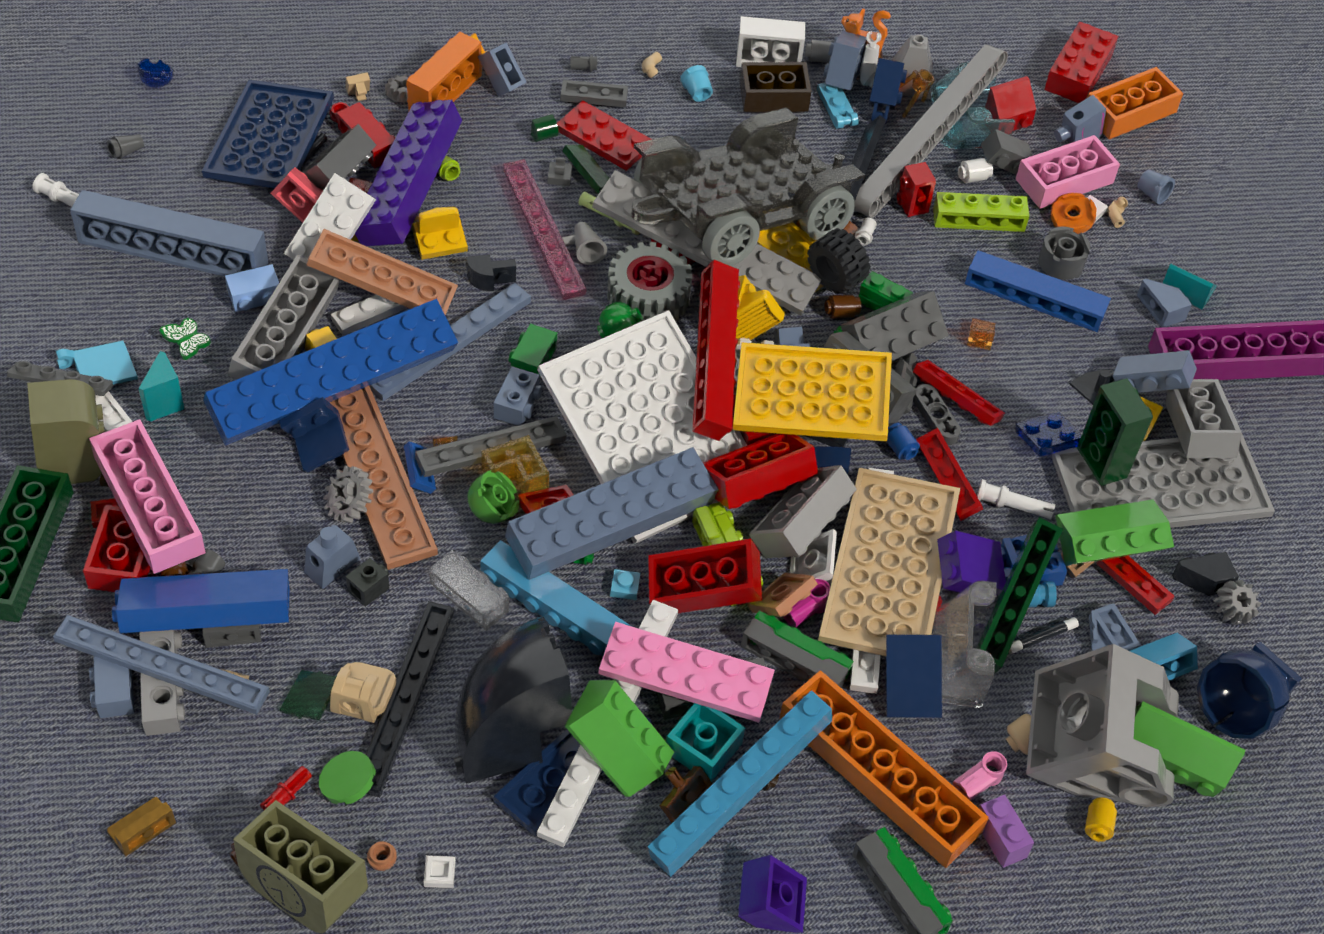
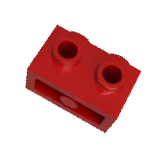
(916, 189)

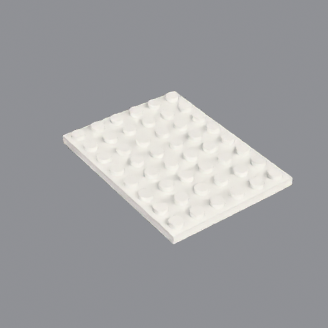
(633, 401)

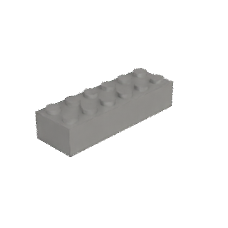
(285, 319)

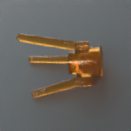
(921, 82)

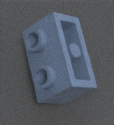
(517, 396)

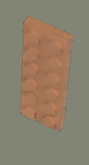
(378, 272)

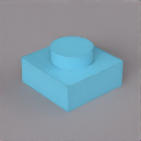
(625, 584)

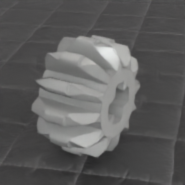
(1237, 602)

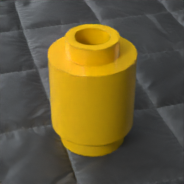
(1101, 819)

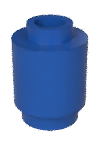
(902, 441)

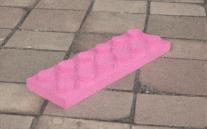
(686, 672)

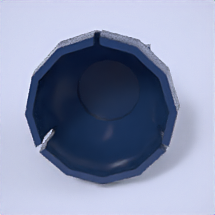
(1250, 687)

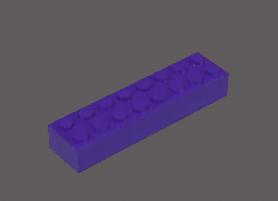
(408, 172)

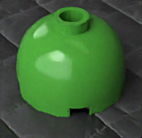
(493, 497)

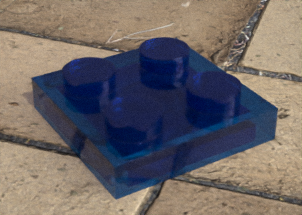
(1048, 434)

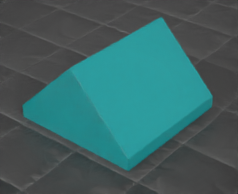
(1192, 286)
(161, 390)

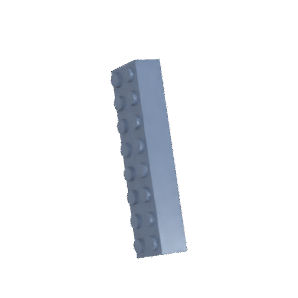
(167, 235)
(610, 513)

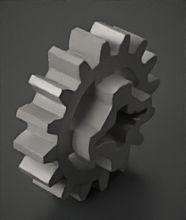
(348, 494)

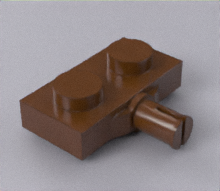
(684, 791)

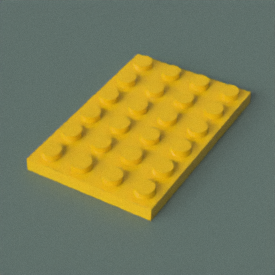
(813, 391)

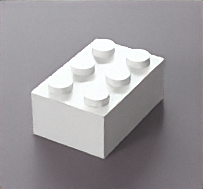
(770, 40)

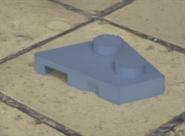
(1109, 628)

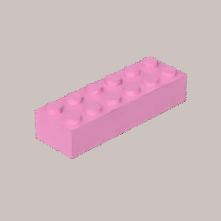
(147, 496)

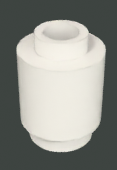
(975, 170)

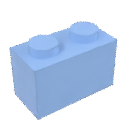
(251, 287)

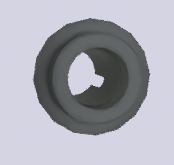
(583, 62)

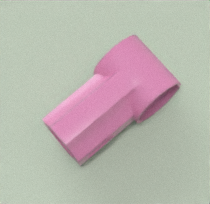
(980, 777)

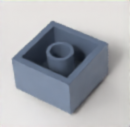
(845, 60)

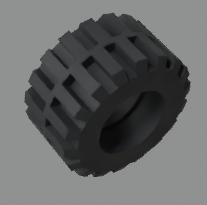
(839, 261)

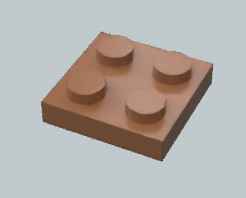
(783, 594)

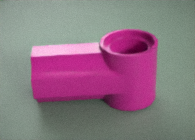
(809, 606)

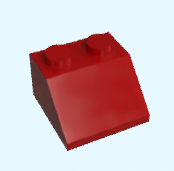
(1012, 101)

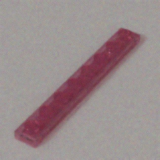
(544, 230)

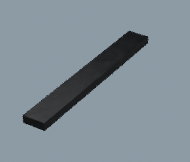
(407, 692)

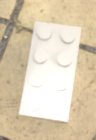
(338, 209)

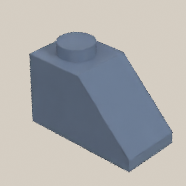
(1164, 302)

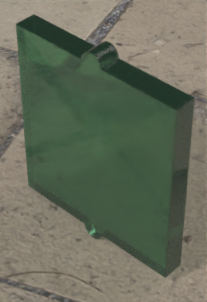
(309, 695)

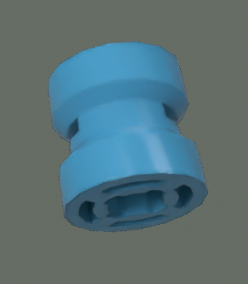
(1044, 595)

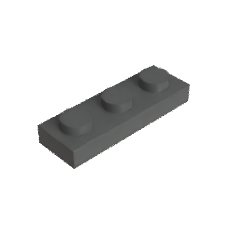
(594, 93)

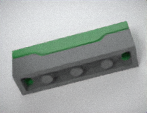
(793, 650)
(901, 885)

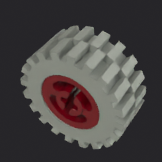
(651, 266)

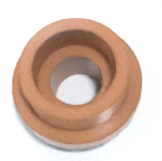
(378, 849)

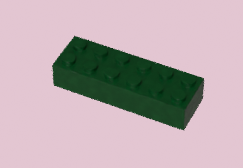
(28, 524)

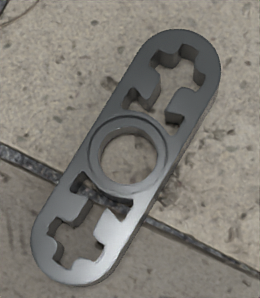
(936, 404)

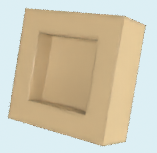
(358, 85)

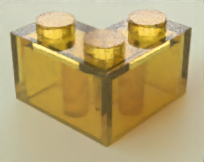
(519, 462)

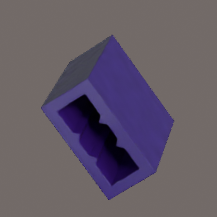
(970, 559)

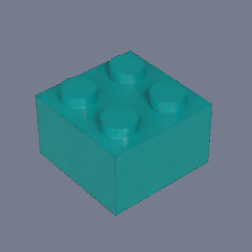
(705, 739)

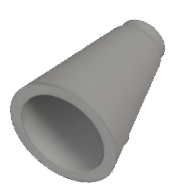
(589, 246)

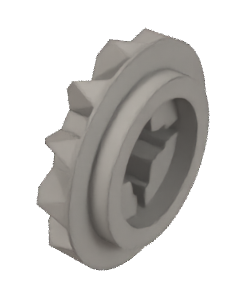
(394, 92)

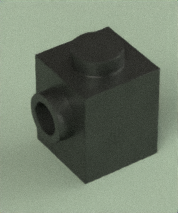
(368, 581)

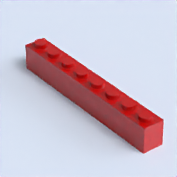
(716, 351)

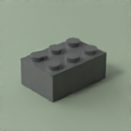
(341, 157)

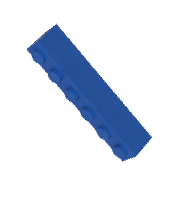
(1037, 291)

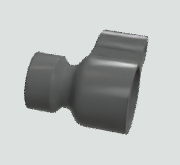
(206, 563)

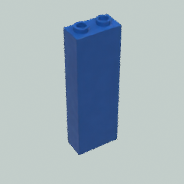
(202, 601)

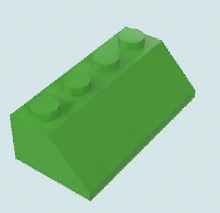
(1113, 532)
(618, 736)
(1188, 751)

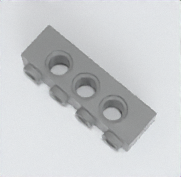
(167, 716)

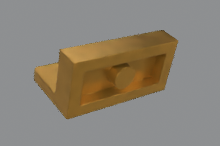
(141, 825)

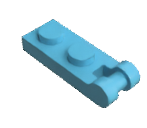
(837, 105)

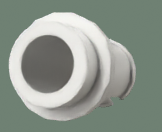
(866, 230)

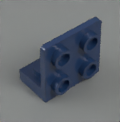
(317, 433)

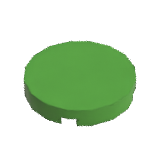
(347, 777)

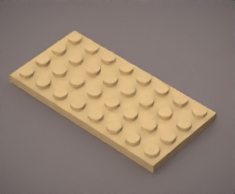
(888, 561)

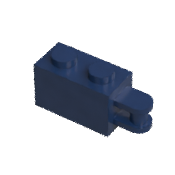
(886, 86)

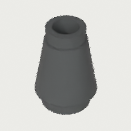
(124, 145)

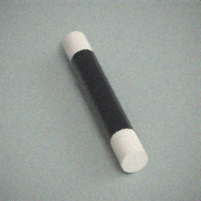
(1043, 635)

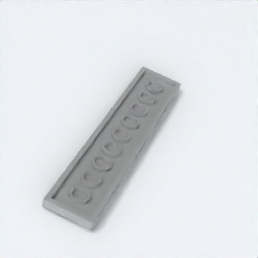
(786, 281)

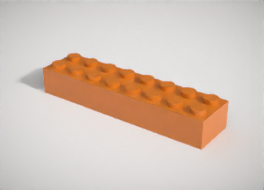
(892, 774)

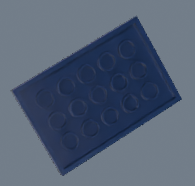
(268, 133)

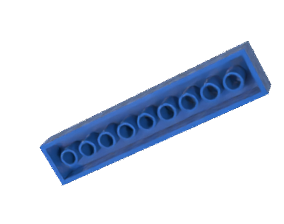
(330, 371)

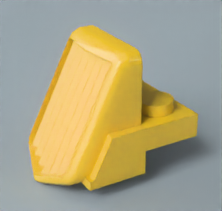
(439, 232)
(756, 311)

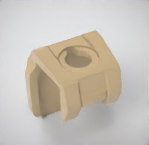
(362, 691)

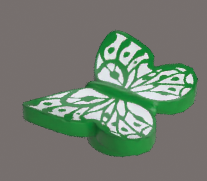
(186, 337)

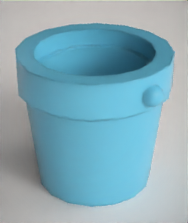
(697, 83)

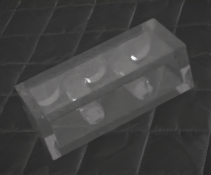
(469, 589)

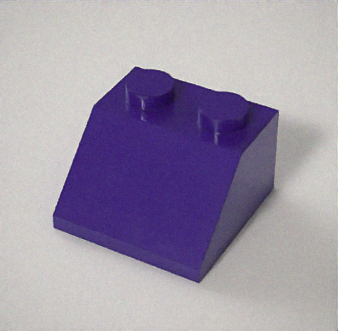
(772, 895)

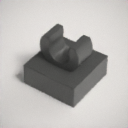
(559, 172)

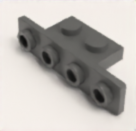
(34, 373)

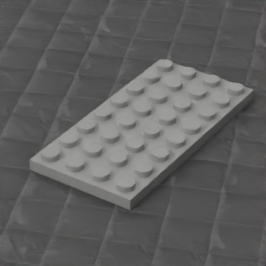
(1182, 487)

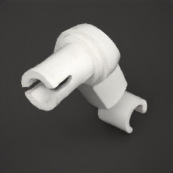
(869, 60)

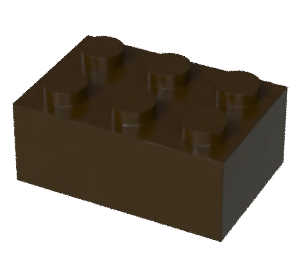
(775, 86)

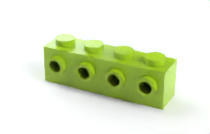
(980, 211)

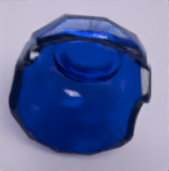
(154, 74)

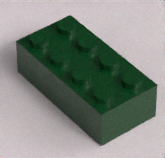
(1114, 431)

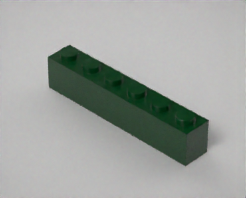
(1019, 590)

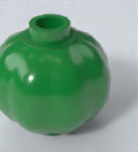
(616, 318)

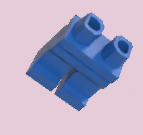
(1011, 549)

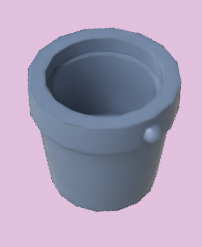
(1156, 185)

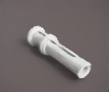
(55, 190)
(1002, 496)

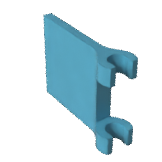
(105, 360)

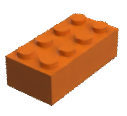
(447, 72)
(1137, 101)

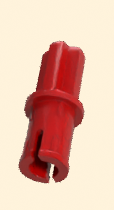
(286, 790)

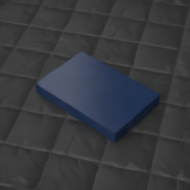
(914, 675)

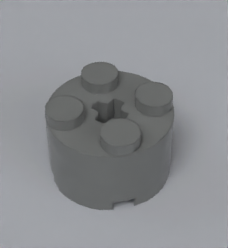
(1064, 253)

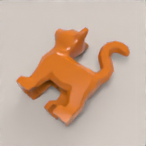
(855, 21)

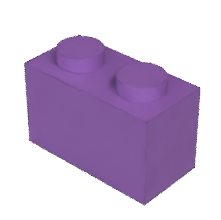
(1005, 832)

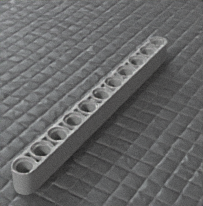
(930, 129)

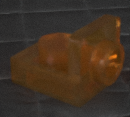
(981, 334)

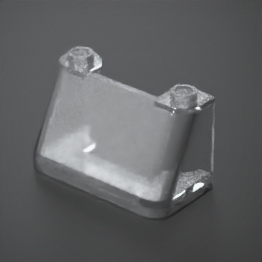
(965, 670)

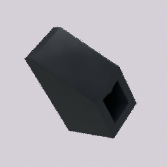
(1206, 572)

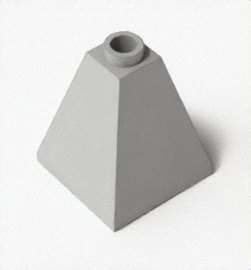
(915, 56)

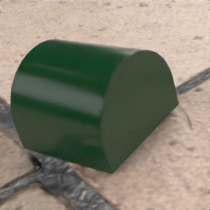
(544, 128)

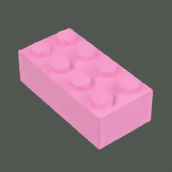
(1067, 169)

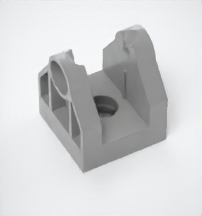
(1100, 752)

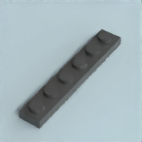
(468, 451)

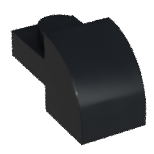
(485, 273)

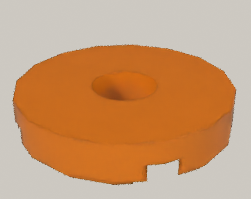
(1077, 202)

